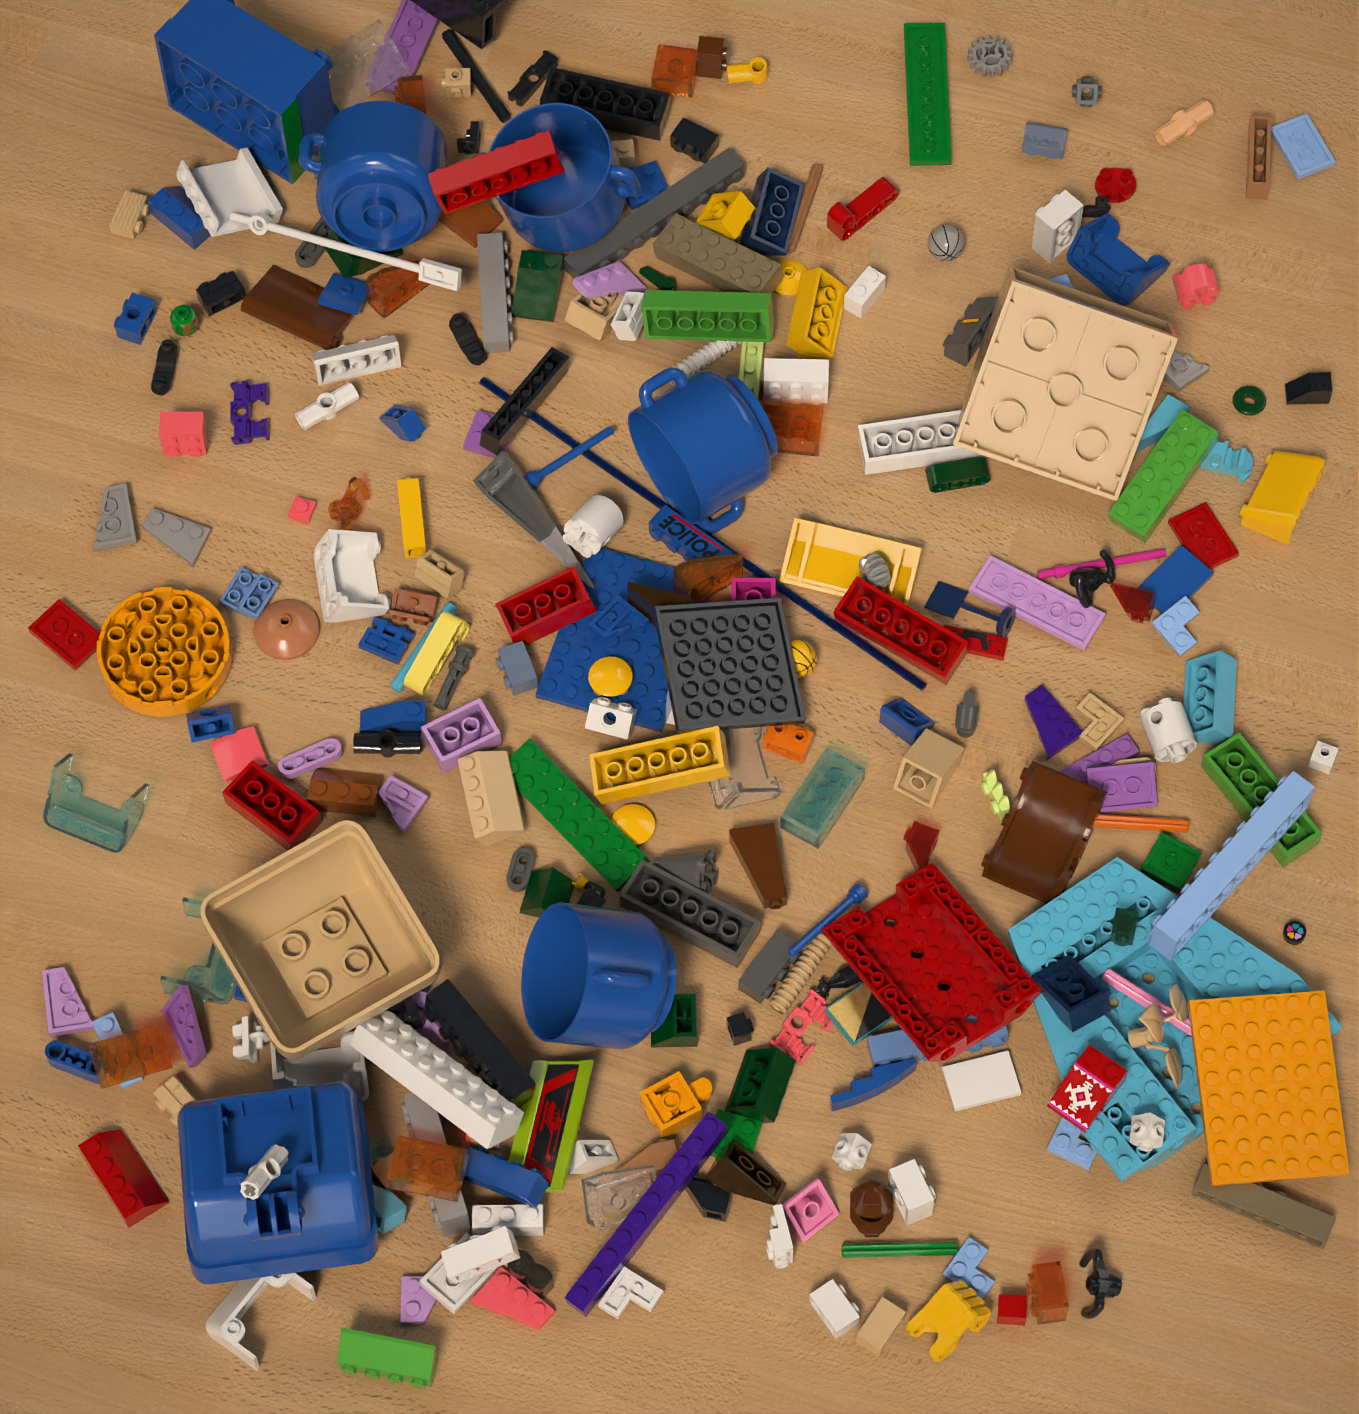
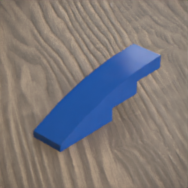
(880, 1080)

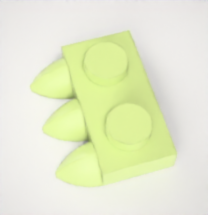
(999, 802)

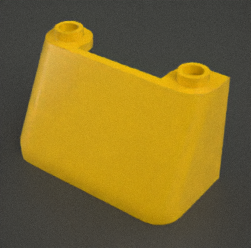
(1282, 494)

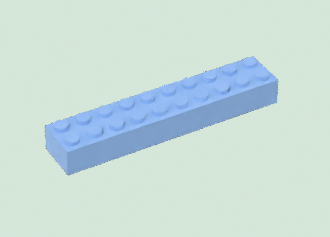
(1231, 865)

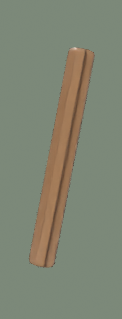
(805, 203)

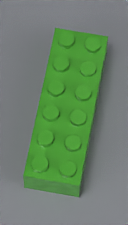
(708, 315)
(1163, 476)
(1245, 783)

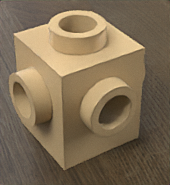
(457, 82)

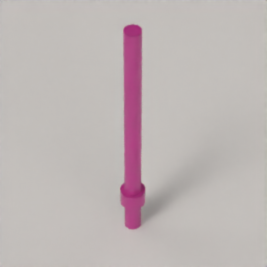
(1060, 571)

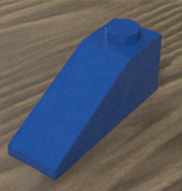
(396, 717)

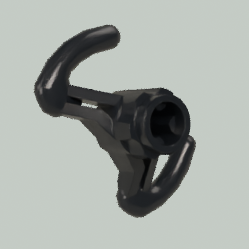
(1088, 579)
(1099, 1282)

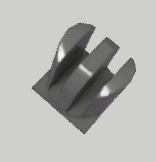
(966, 716)

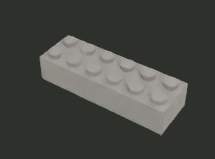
(425, 1125)

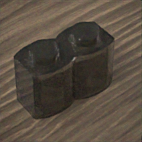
(534, 1275)

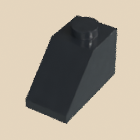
(1309, 389)

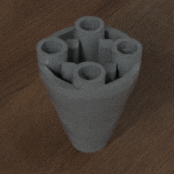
(692, 867)

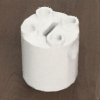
(593, 525)
(1168, 731)

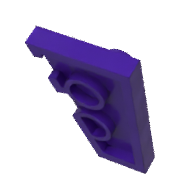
(1053, 724)

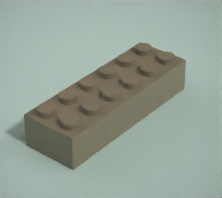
(715, 258)

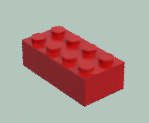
(546, 607)
(271, 806)

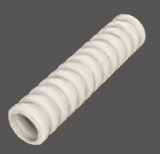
(705, 356)

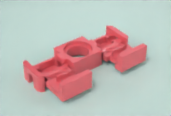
(809, 1010)

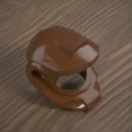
(871, 1200)

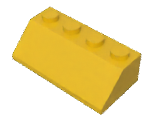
(816, 314)

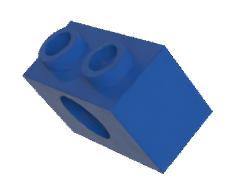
(135, 329)
(210, 723)

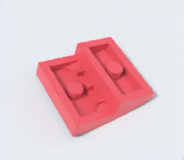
(237, 751)

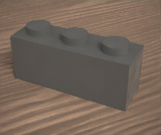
(768, 968)

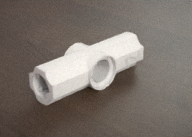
(317, 412)
(264, 1172)

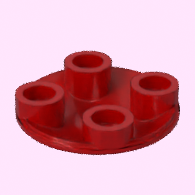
(1115, 184)

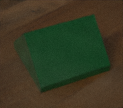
(545, 889)

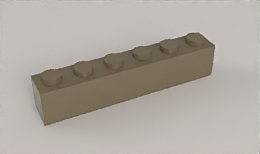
(1268, 1209)

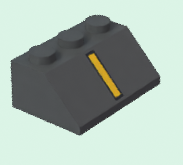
(969, 331)

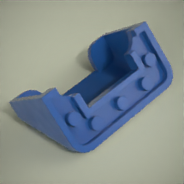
(1112, 264)

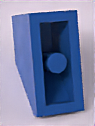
(403, 422)

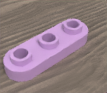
(317, 752)

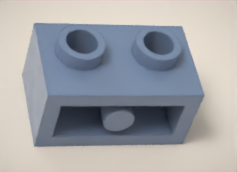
(517, 668)

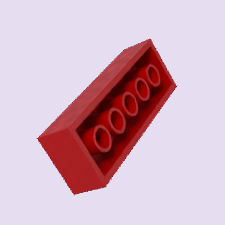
(496, 172)
(901, 630)

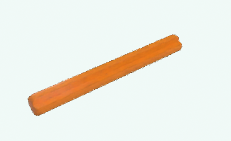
(1142, 823)

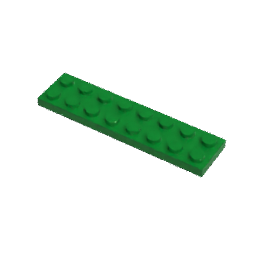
(927, 94)
(574, 815)

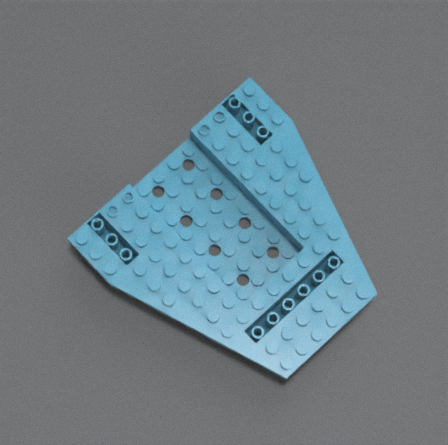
(1207, 967)

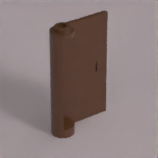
(293, 307)

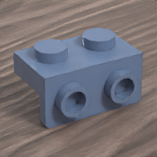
(1044, 140)

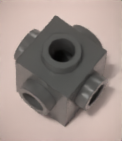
(1090, 98)

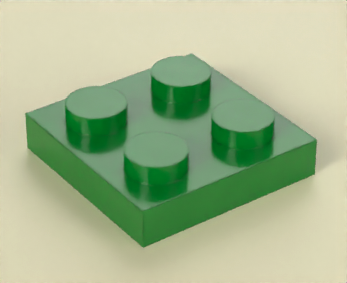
(1170, 862)
(741, 1129)

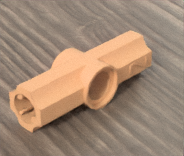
(1184, 123)

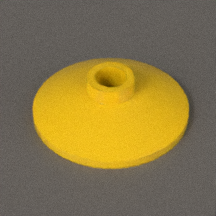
(790, 283)

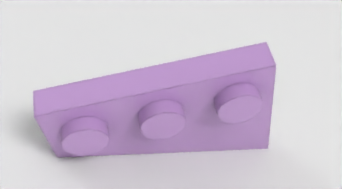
(606, 280)
(63, 1006)

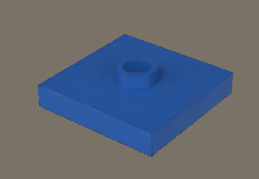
(343, 294)

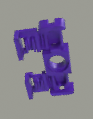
(244, 426)

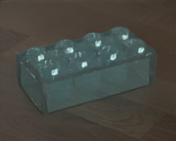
(822, 798)

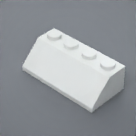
(356, 359)

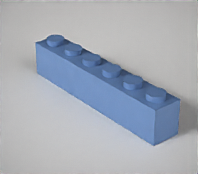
(898, 1047)

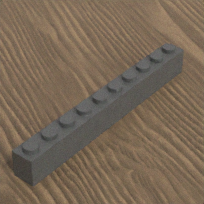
(654, 215)

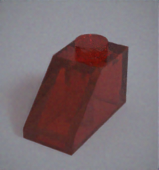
(1135, 602)
(920, 844)

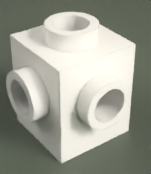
(1147, 1131)
(851, 1151)

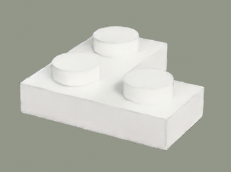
(627, 1288)

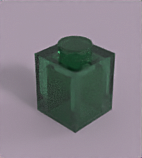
(1124, 927)

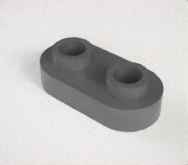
(520, 871)

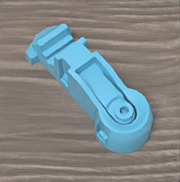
(1229, 462)

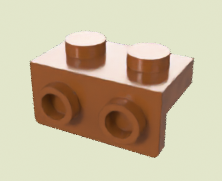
(413, 605)

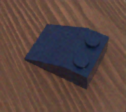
(1072, 993)

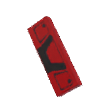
(982, 643)

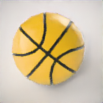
(804, 657)

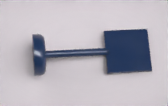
(949, 599)

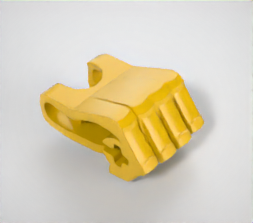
(950, 1315)

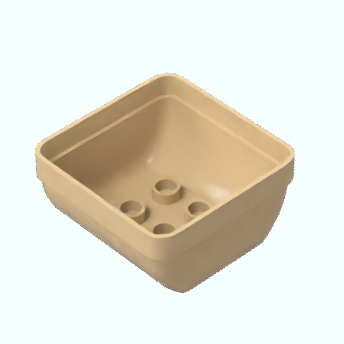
(320, 939)

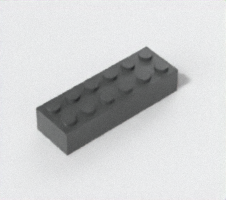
(690, 913)

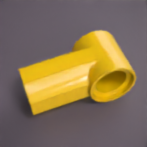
(748, 72)

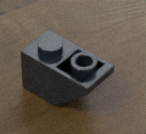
(709, 1199)

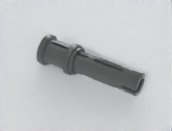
(456, 669)

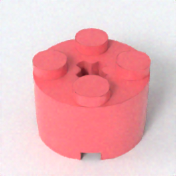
(1196, 285)

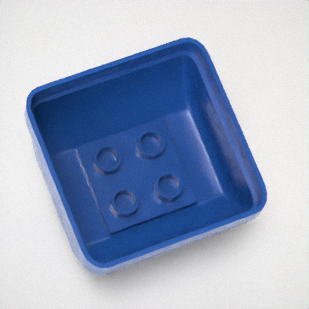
(308, 1216)

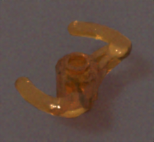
(348, 507)

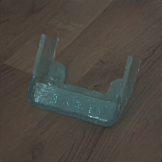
(86, 818)
(206, 983)

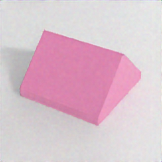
(809, 1210)

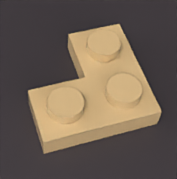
(1102, 721)

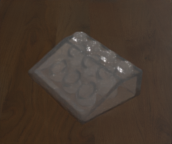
(364, 65)

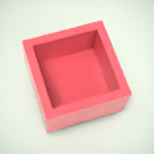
(183, 433)

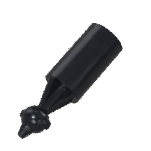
(842, 978)

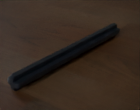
(476, 76)

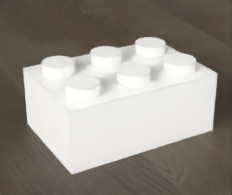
(1056, 226)
(796, 380)

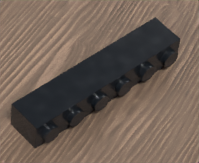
(524, 401)

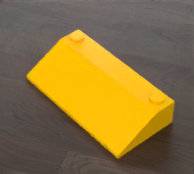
(829, 559)

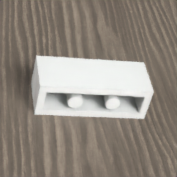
(520, 1219)
(480, 1254)

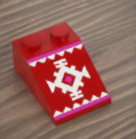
(1087, 1088)

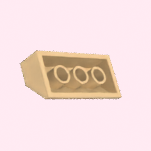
(491, 796)

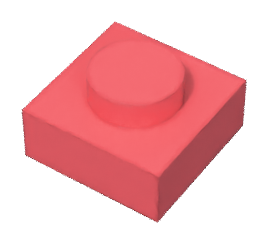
(302, 510)

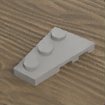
(1183, 371)
(180, 535)

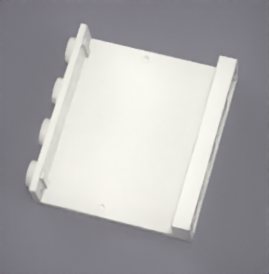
(226, 189)

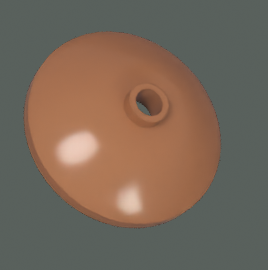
(286, 640)

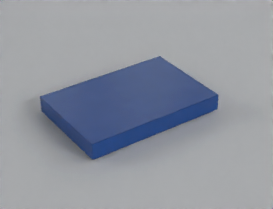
(1176, 578)

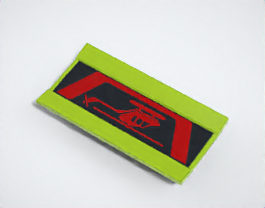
(552, 1119)

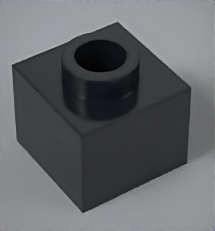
(739, 1028)

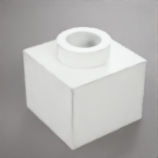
(1321, 762)

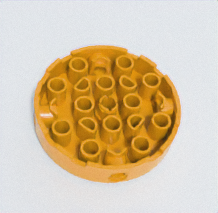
(193, 658)

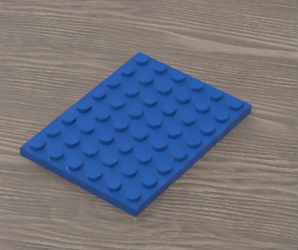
(578, 647)

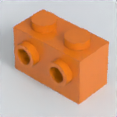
(789, 741)

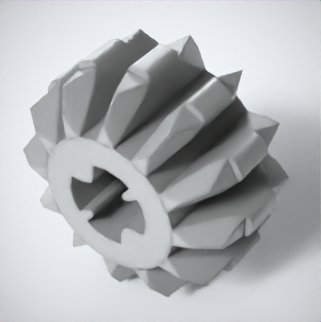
(874, 570)

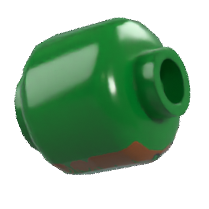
(184, 320)

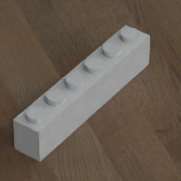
(493, 292)

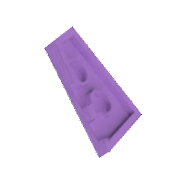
(184, 1025)

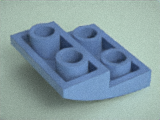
(248, 593)

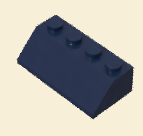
(775, 212)

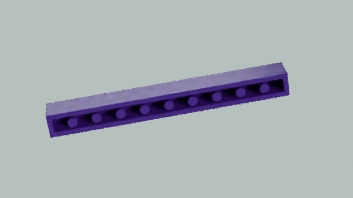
(646, 1214)

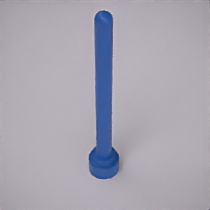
(536, 476)
(855, 895)

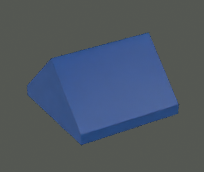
(904, 720)

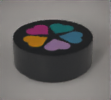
(1294, 933)

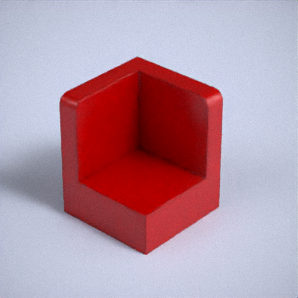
(1012, 1309)

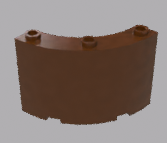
(1044, 833)

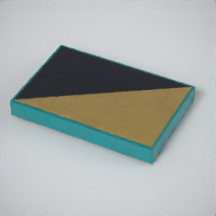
(858, 1014)

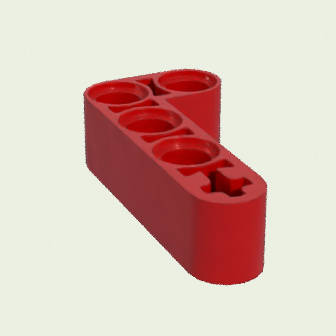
(848, 219)

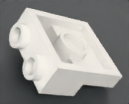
(779, 1243)

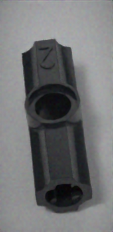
(373, 743)

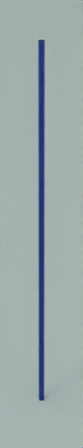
(746, 563)

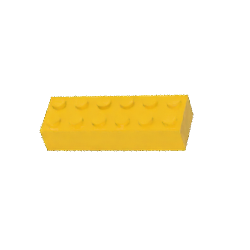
(659, 765)

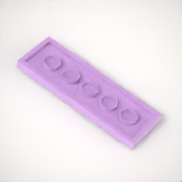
(1037, 603)

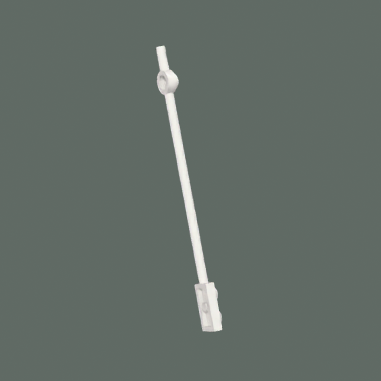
(428, 270)

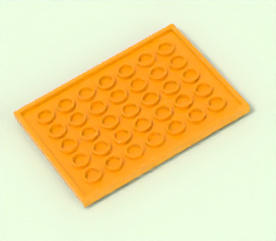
(1268, 1088)

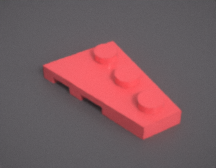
(511, 1298)

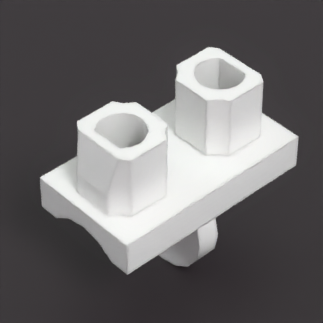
(252, 1040)

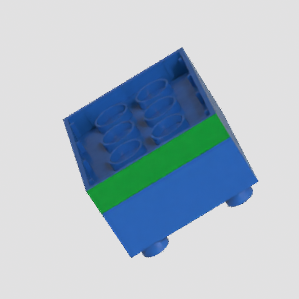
(245, 82)

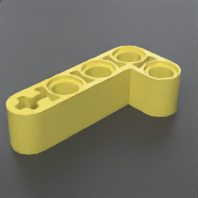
(435, 651)

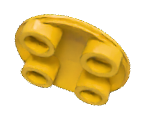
(610, 677)
(635, 823)

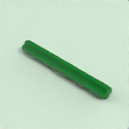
(899, 1249)

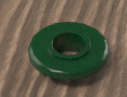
(1252, 393)

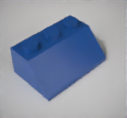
(178, 214)

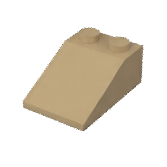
(593, 314)

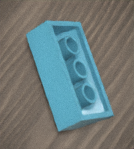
(1210, 696)

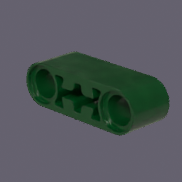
(957, 474)

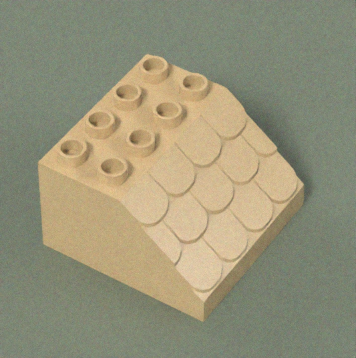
(1064, 383)

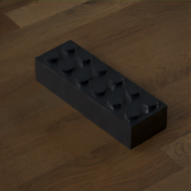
(613, 103)
(477, 1044)

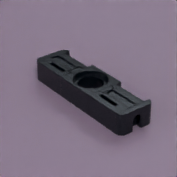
(524, 88)

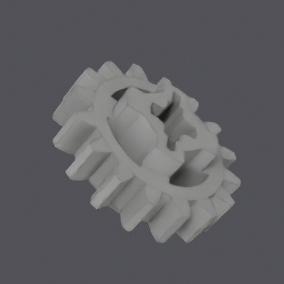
(990, 56)

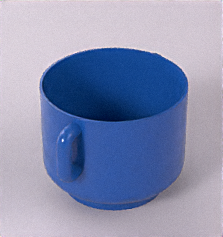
(376, 174)
(575, 205)
(703, 443)
(596, 976)

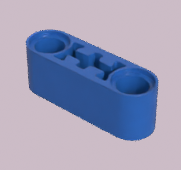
(66, 1064)

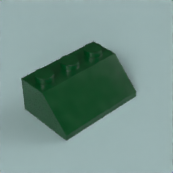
(761, 1084)

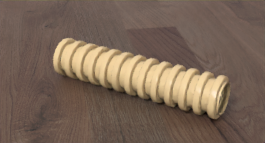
(800, 974)

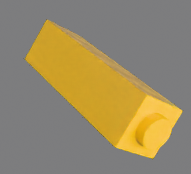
(411, 517)

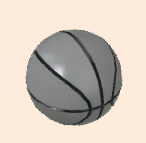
(946, 242)

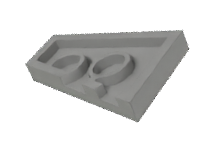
(115, 520)

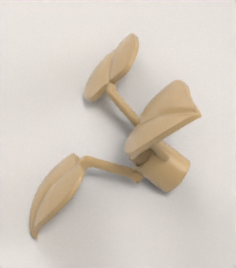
(1154, 1032)

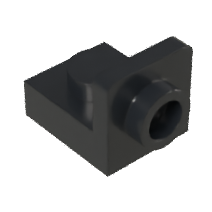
(471, 143)
(409, 1012)

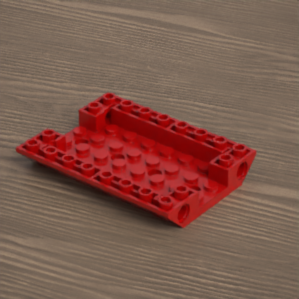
(955, 952)

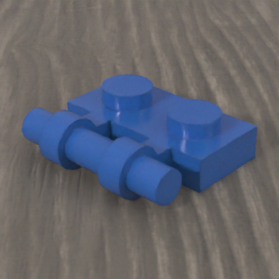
(383, 645)

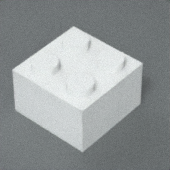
(911, 1192)

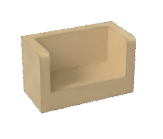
(880, 1326)

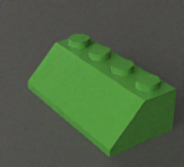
(387, 1358)

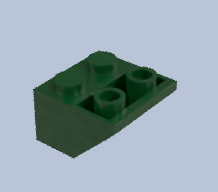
(679, 1026)

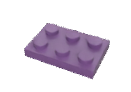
(1126, 785)

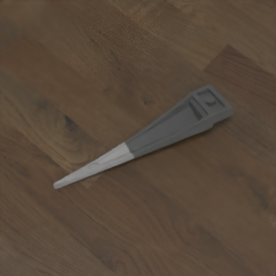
(511, 491)

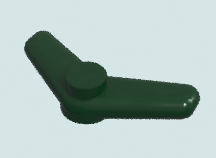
(658, 279)

